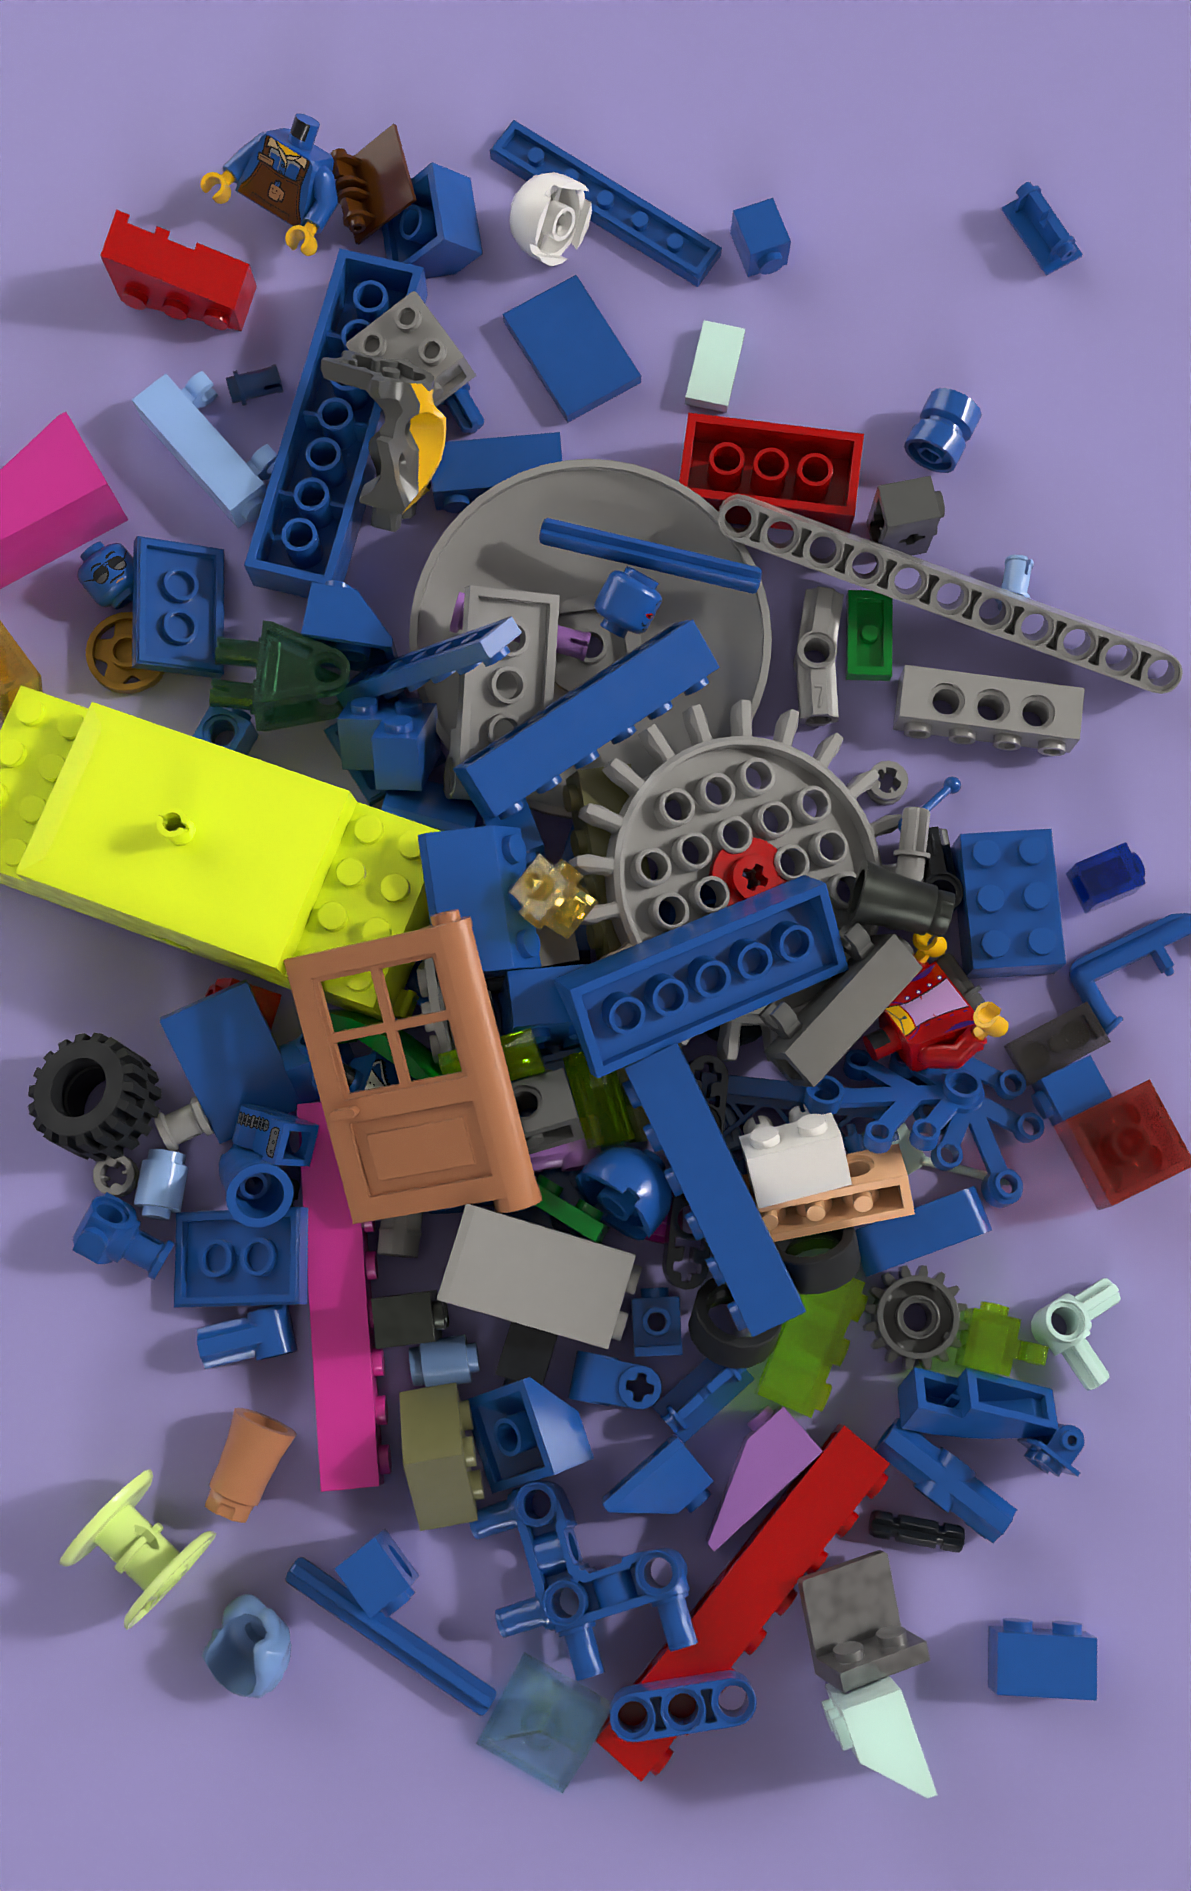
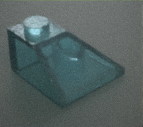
(544, 1723)

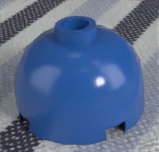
(629, 1187)

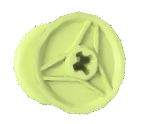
(136, 1547)

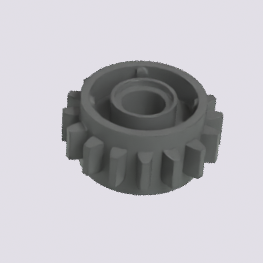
(940, 1310)

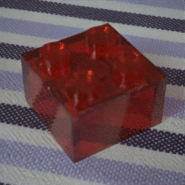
(1124, 1145)

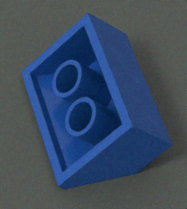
(474, 874)

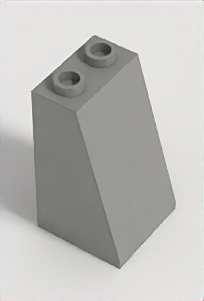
(539, 1277)

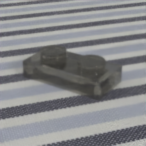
(1057, 1043)

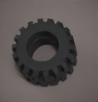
(70, 1078)

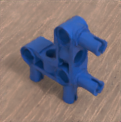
(558, 1564)

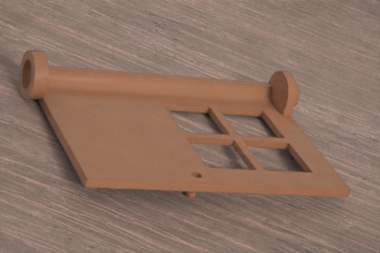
(430, 1137)

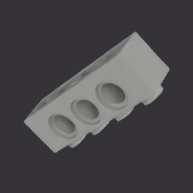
(1056, 706)

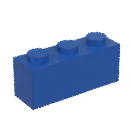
(479, 464)

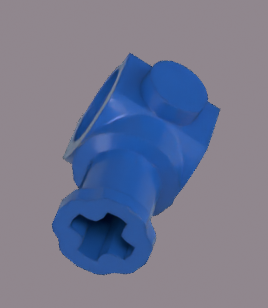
(113, 1233)

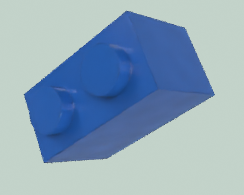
(1042, 1661)

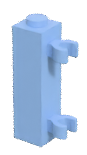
(202, 450)

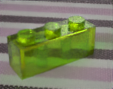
(809, 1347)

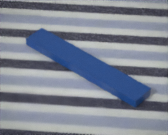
(612, 205)

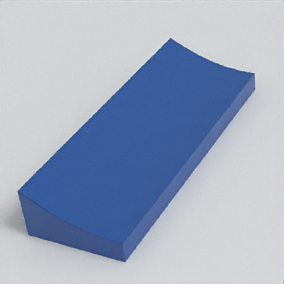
(703, 974)

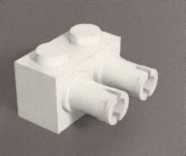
(794, 1157)

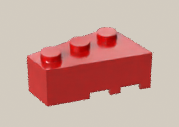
(176, 279)

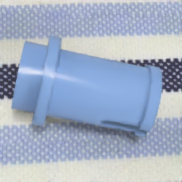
(1016, 576)

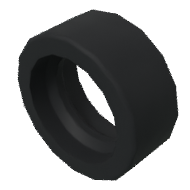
(823, 1271)
(720, 1346)

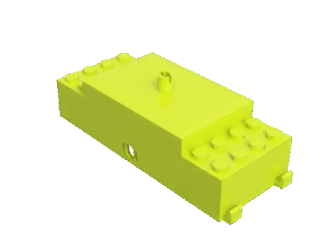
(203, 846)

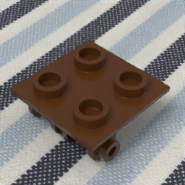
(372, 184)

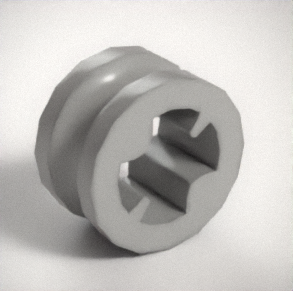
(900, 780)
(116, 1189)

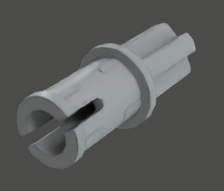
(913, 843)

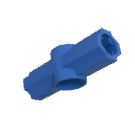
(946, 1481)

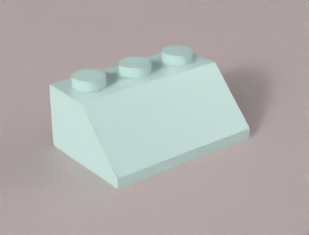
(880, 1732)

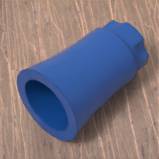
(254, 1188)

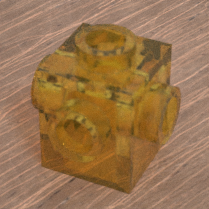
(545, 890)

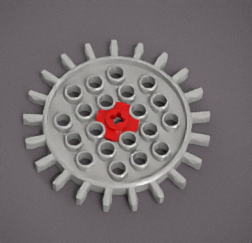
(648, 831)

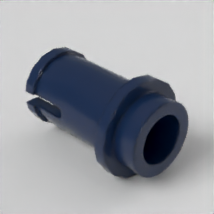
(254, 384)

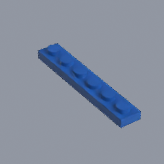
(433, 662)

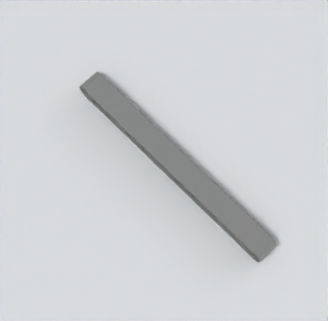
(965, 609)

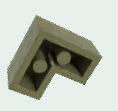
(439, 1456)

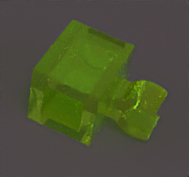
(993, 1341)

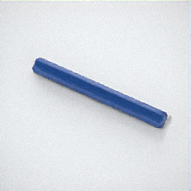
(650, 555)
(392, 1637)

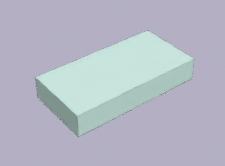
(715, 366)

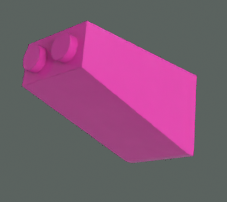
(51, 501)

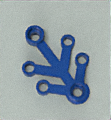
(952, 1092)
(983, 1135)

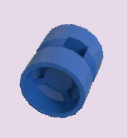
(943, 429)

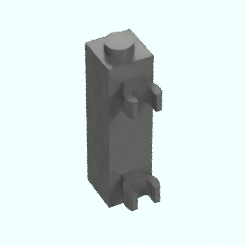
(844, 1007)

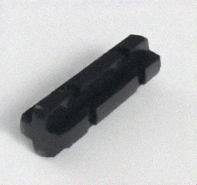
(916, 1531)

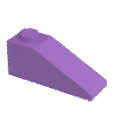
(764, 1465)

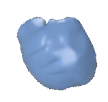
(249, 1648)

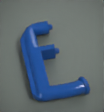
(1122, 953)

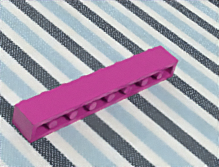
(342, 1326)

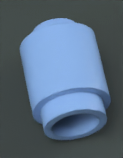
(161, 1184)

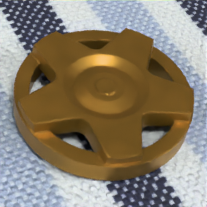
(118, 656)

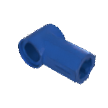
(258, 1336)

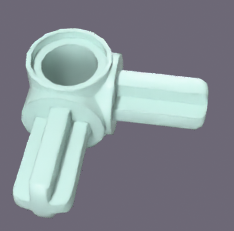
(1077, 1313)

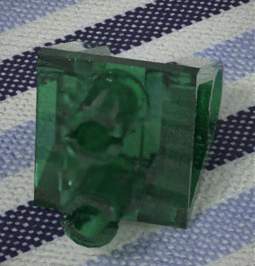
(285, 680)

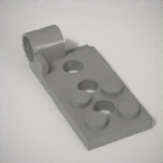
(530, 664)

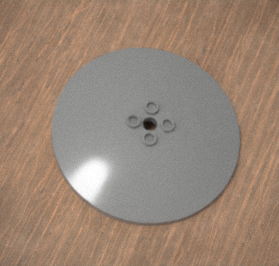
(500, 547)

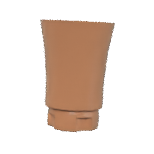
(247, 1463)

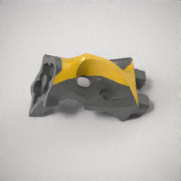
(409, 441)

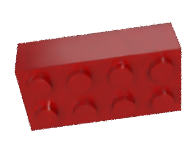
(776, 463)

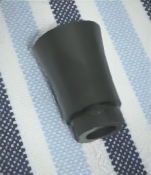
(899, 902)

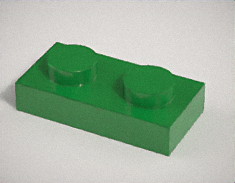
(868, 636)
(581, 1217)

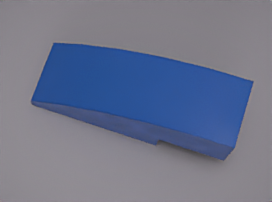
(975, 1405)

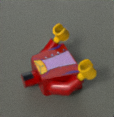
(932, 1020)

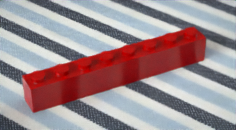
(757, 1584)

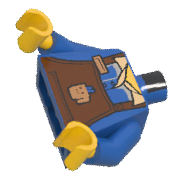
(285, 177)

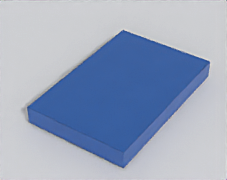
(572, 348)
(177, 607)
(229, 1056)
(238, 1264)

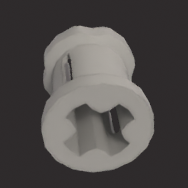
(182, 1124)

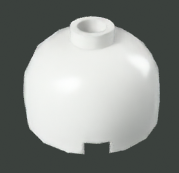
(550, 216)

